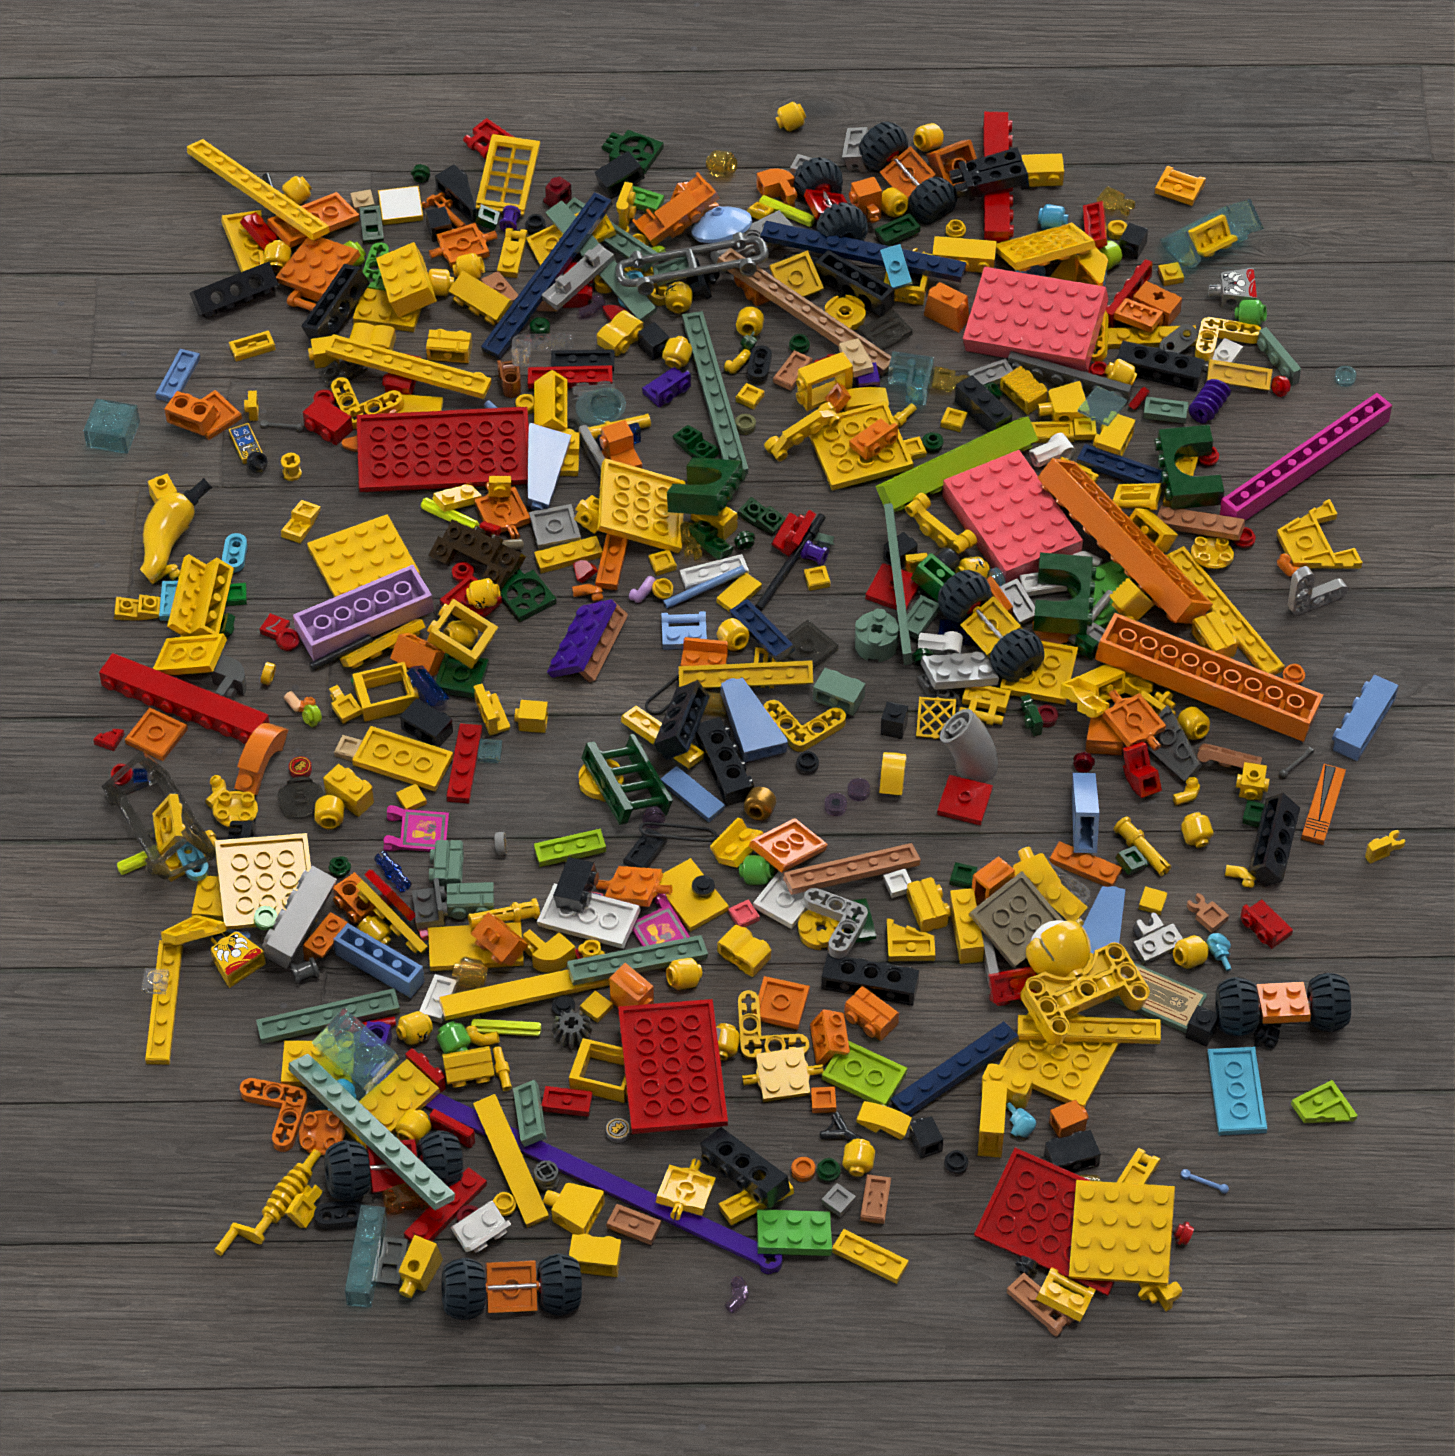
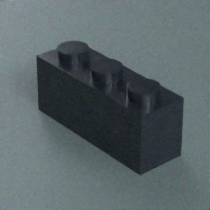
(981, 404)

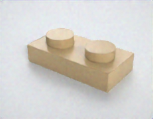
(857, 356)

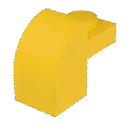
(892, 773)
(549, 956)

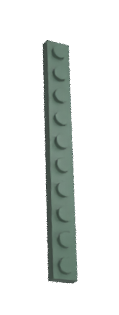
(713, 388)
(371, 1132)

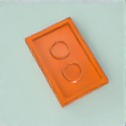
(788, 845)

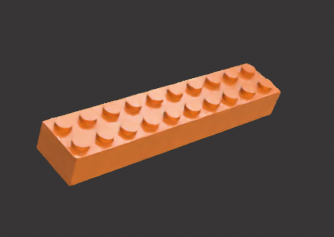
(1124, 541)
(1209, 677)

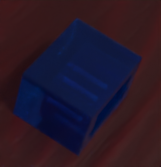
(140, 775)

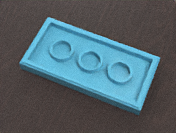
(1237, 1091)

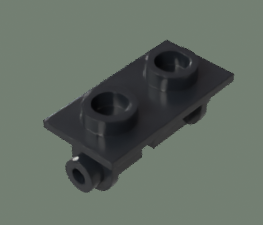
(1267, 1034)

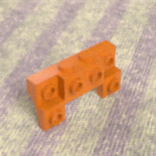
(678, 212)

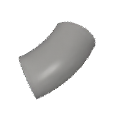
(970, 746)

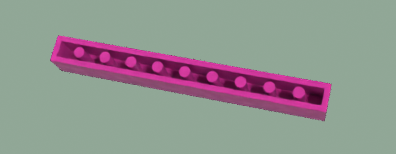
(1307, 458)

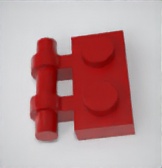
(483, 133)

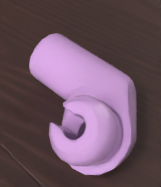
(643, 591)

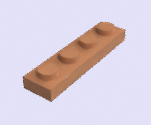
(1202, 523)
(604, 644)

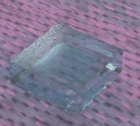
(490, 750)

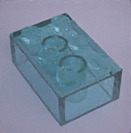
(355, 1051)

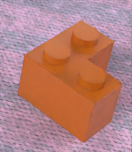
(618, 444)

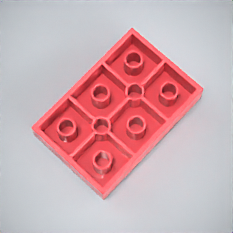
(1035, 318)
(1010, 515)

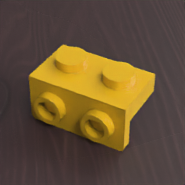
(1212, 236)

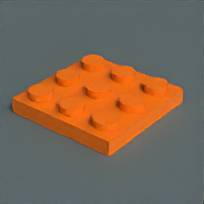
(316, 265)

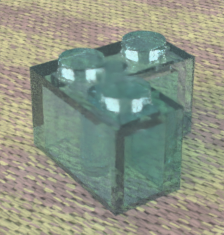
(914, 373)

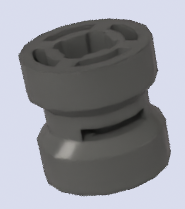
(546, 1176)

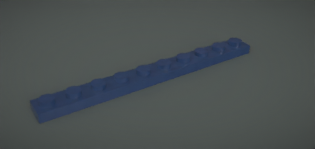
(860, 250)
(545, 276)

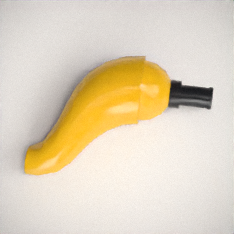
(166, 524)

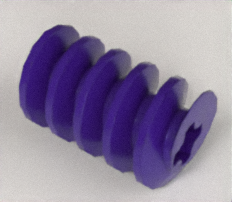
(1209, 400)

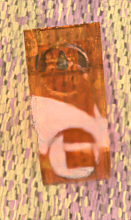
(402, 1198)

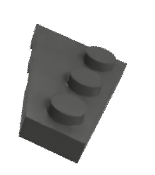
(1175, 747)

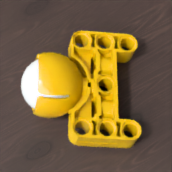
(1066, 967)

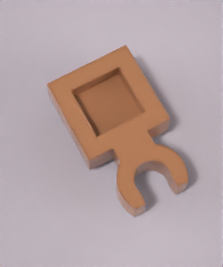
(1209, 915)

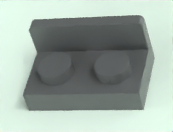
(428, 906)

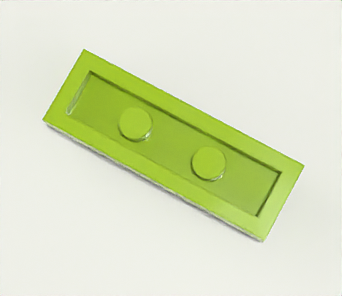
(570, 846)

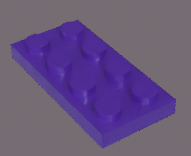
(581, 638)

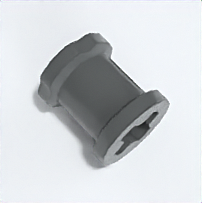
(304, 970)

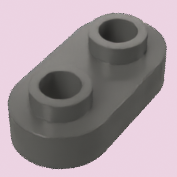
(1178, 340)

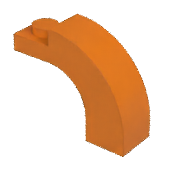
(256, 754)

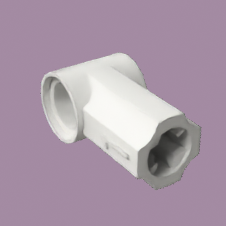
(1057, 447)
(941, 644)

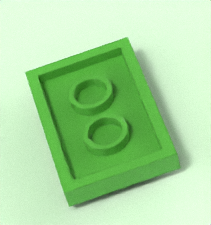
(794, 1232)

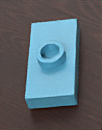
(896, 266)
(167, 597)

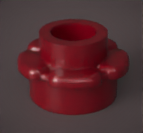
(1083, 762)

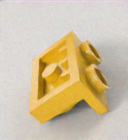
(490, 710)
(734, 843)

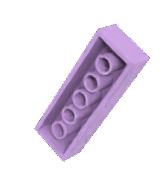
(363, 611)

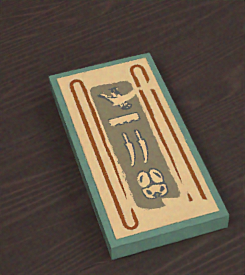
(1168, 999)

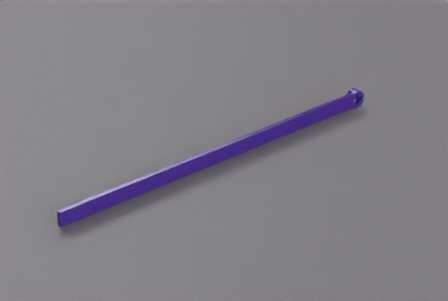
(618, 1188)

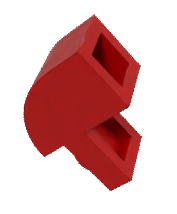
(1139, 772)

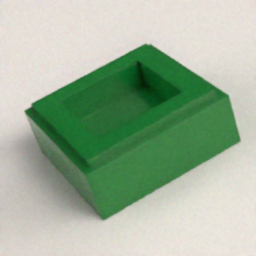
(237, 594)

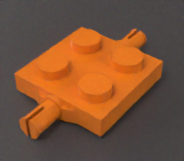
(461, 242)
(504, 511)
(1134, 720)
(635, 885)

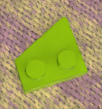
(1324, 1105)

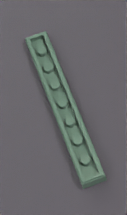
(636, 303)
(898, 584)

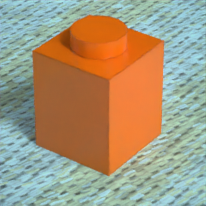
(1068, 1119)

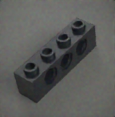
(853, 281)
(202, 296)
(336, 302)
(1163, 365)
(681, 720)
(723, 761)
(1274, 839)
(901, 992)
(745, 1167)

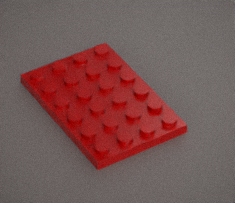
(672, 1066)
(1035, 1214)

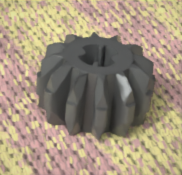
(571, 1028)

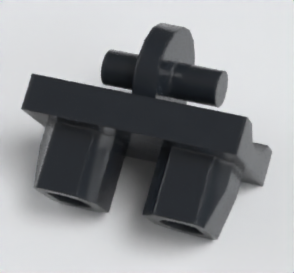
(701, 286)

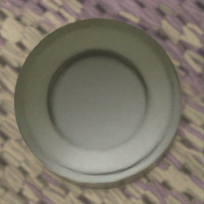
(745, 424)

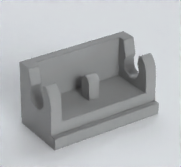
(851, 148)

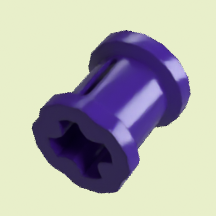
(509, 217)
(815, 553)

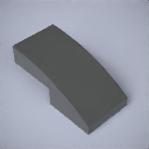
(391, 1258)

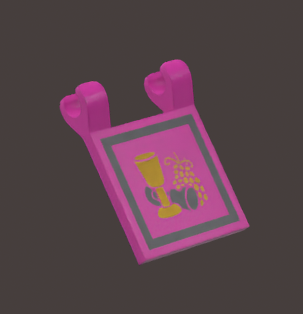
(418, 829)
(660, 925)

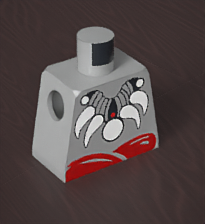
(1234, 288)

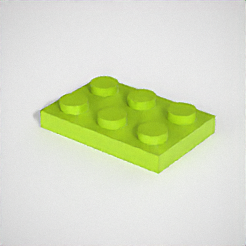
(865, 1074)

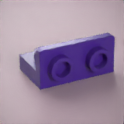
(667, 386)

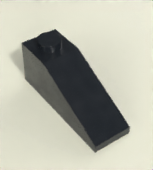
(456, 187)

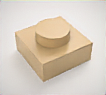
(362, 199)

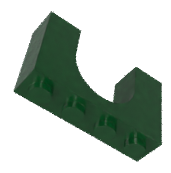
(708, 488)
(1183, 489)
(1069, 615)

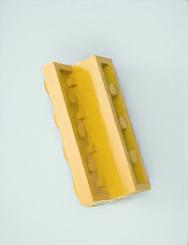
(200, 597)

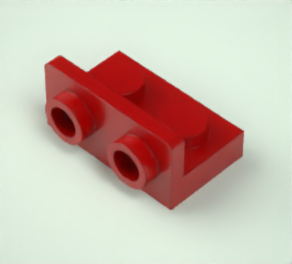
(792, 532)
(1265, 923)
(1008, 985)

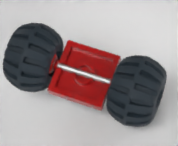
(819, 186)
(352, 1168)

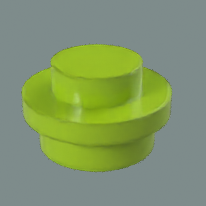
(311, 715)

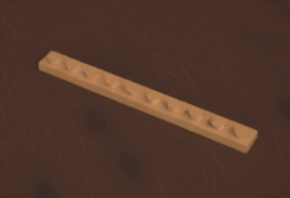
(805, 310)

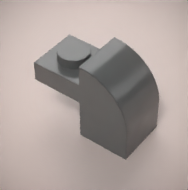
(229, 677)

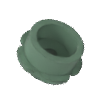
(824, 540)

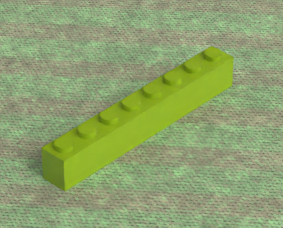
(930, 475)

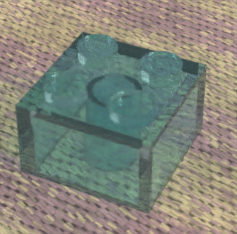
(111, 426)

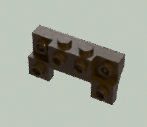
(473, 543)

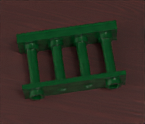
(615, 792)

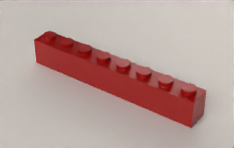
(998, 203)
(181, 698)

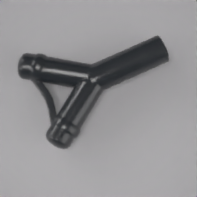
(842, 1131)

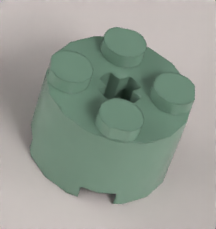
(876, 635)

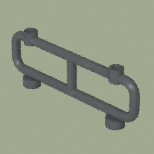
(645, 284)

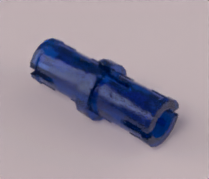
(392, 871)

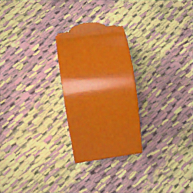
(777, 183)

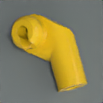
(171, 570)
(217, 786)
(1190, 792)
(1240, 872)
(482, 1039)

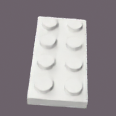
(602, 920)

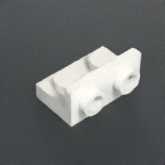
(479, 1227)

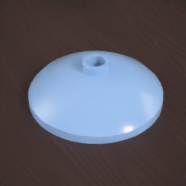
(721, 224)

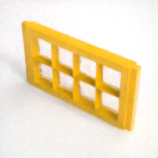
(508, 173)

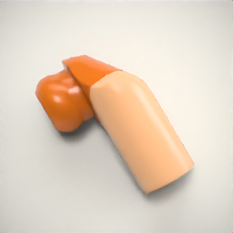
(296, 704)

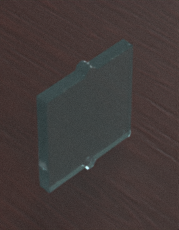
(1102, 406)

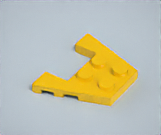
(1308, 545)

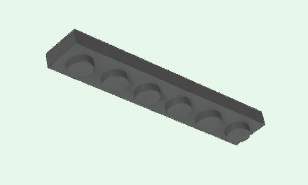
(1064, 375)

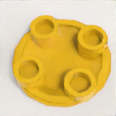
(1212, 552)
(235, 807)

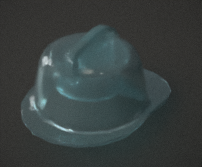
(600, 405)

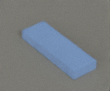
(178, 374)
(692, 794)

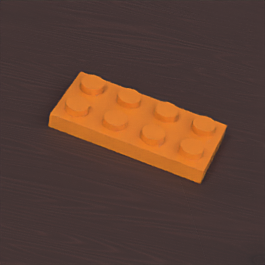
(329, 209)

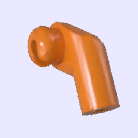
(1284, 564)
(588, 589)

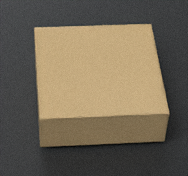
(347, 747)

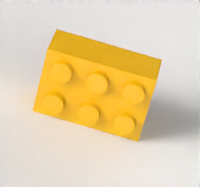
(406, 279)

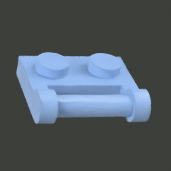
(674, 636)

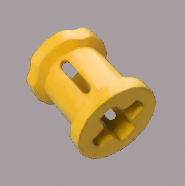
(287, 462)

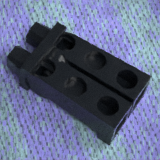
(990, 174)

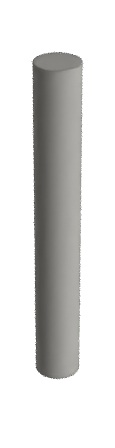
(1105, 599)

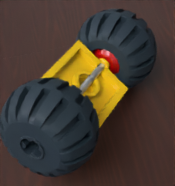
(969, 601)

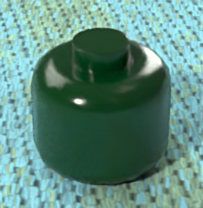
(540, 326)

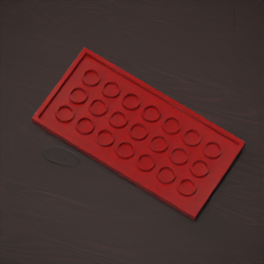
(441, 448)

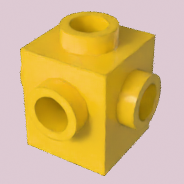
(588, 513)
(1252, 781)

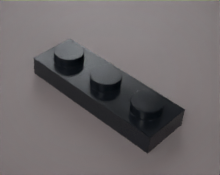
(582, 358)

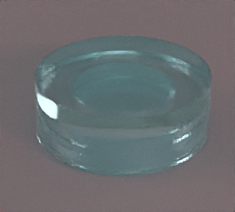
(1345, 376)
(997, 575)

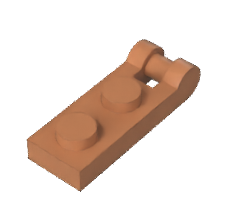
(1225, 756)
(1025, 1291)

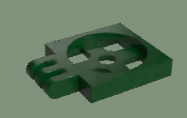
(617, 143)
(516, 582)

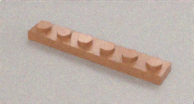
(851, 868)

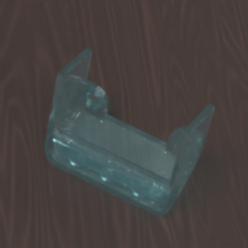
(1241, 221)

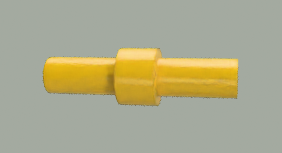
(901, 417)
(502, 1068)

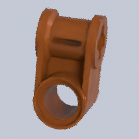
(509, 378)

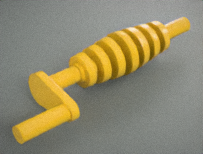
(276, 1205)

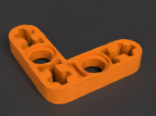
(287, 1107)

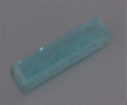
(365, 1256)

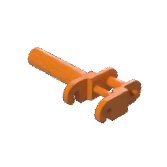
(434, 200)

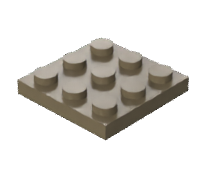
(1013, 917)

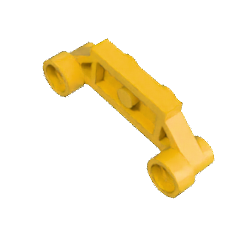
(795, 434)
(935, 529)

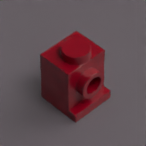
(555, 189)

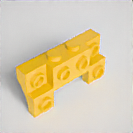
(1092, 688)

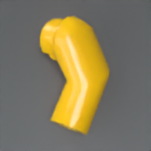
(738, 362)

